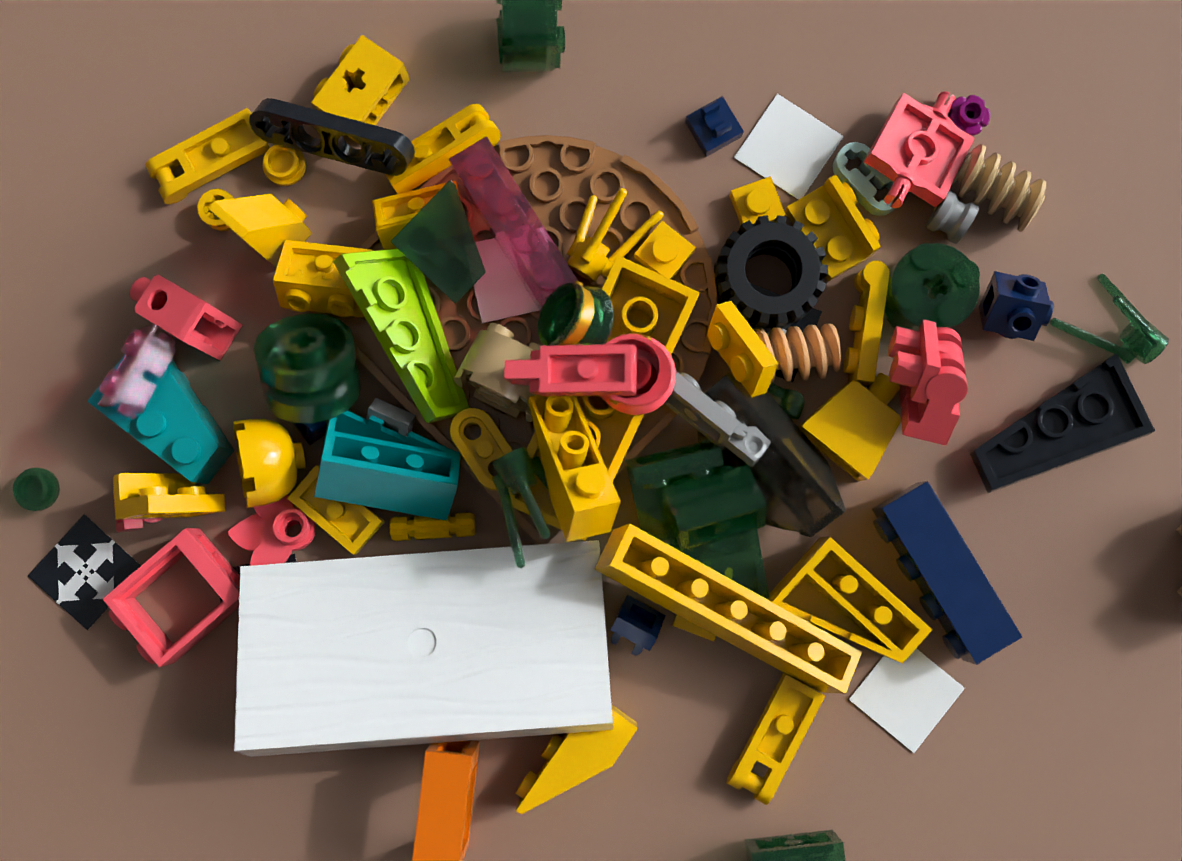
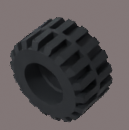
(789, 246)

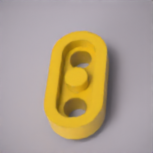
(483, 450)

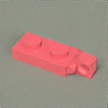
(577, 370)

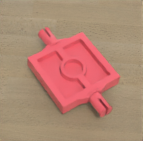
(919, 150)

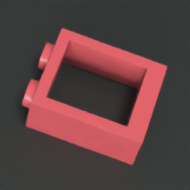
(131, 616)

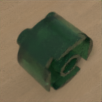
(529, 35)
(947, 274)

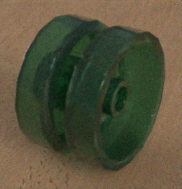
(307, 367)

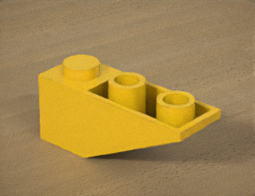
(573, 468)
(575, 760)

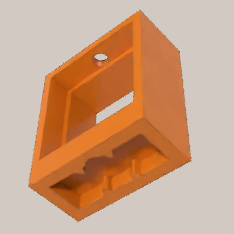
(446, 801)

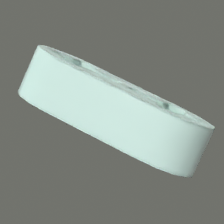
(858, 182)

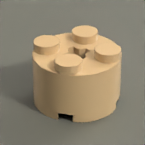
(485, 369)

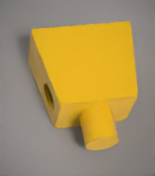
(855, 426)

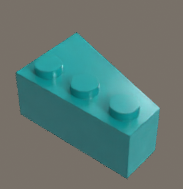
(175, 426)

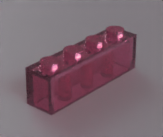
(511, 220)

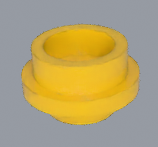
(283, 165)

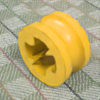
(205, 213)

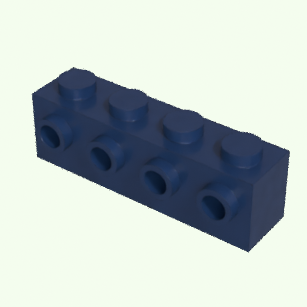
(945, 573)

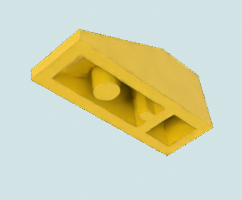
(263, 222)

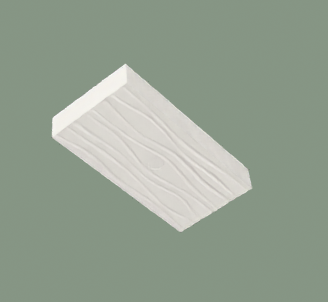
(421, 649)

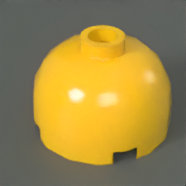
(266, 460)

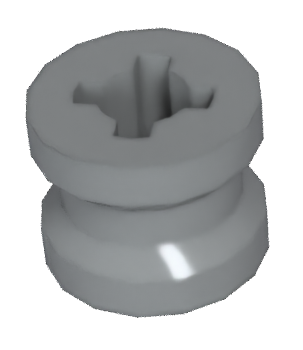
(952, 217)

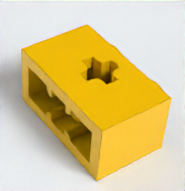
(358, 67)

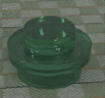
(36, 489)

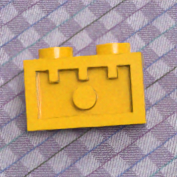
(837, 224)
(311, 281)
(162, 497)

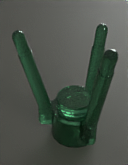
(1140, 337)
(518, 472)

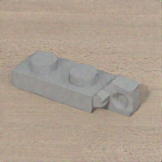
(716, 420)

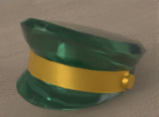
(576, 316)

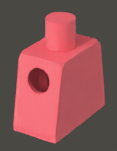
(184, 315)

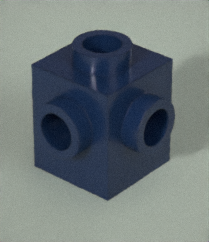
(1015, 306)

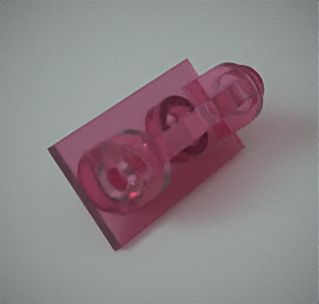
(126, 384)

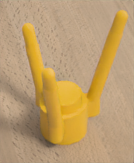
(589, 256)

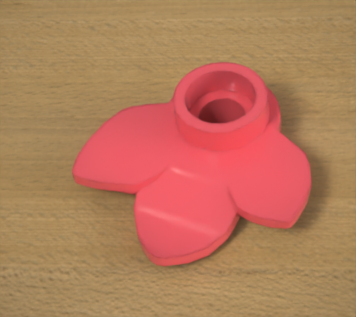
(268, 532)

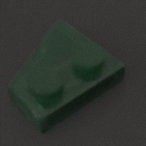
(442, 244)
(733, 557)

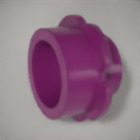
(973, 104)

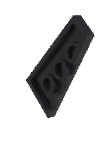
(1074, 424)

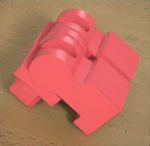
(930, 379)

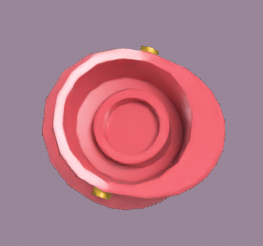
(653, 376)

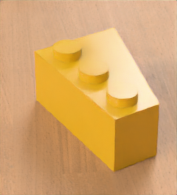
(846, 599)

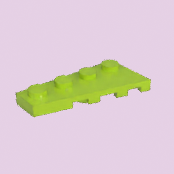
(406, 324)

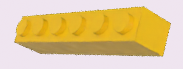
(728, 610)

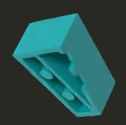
(385, 469)

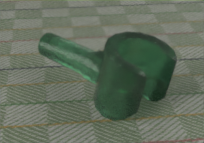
(791, 401)

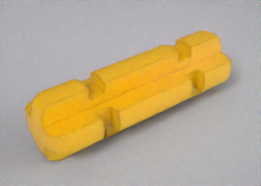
(429, 528)

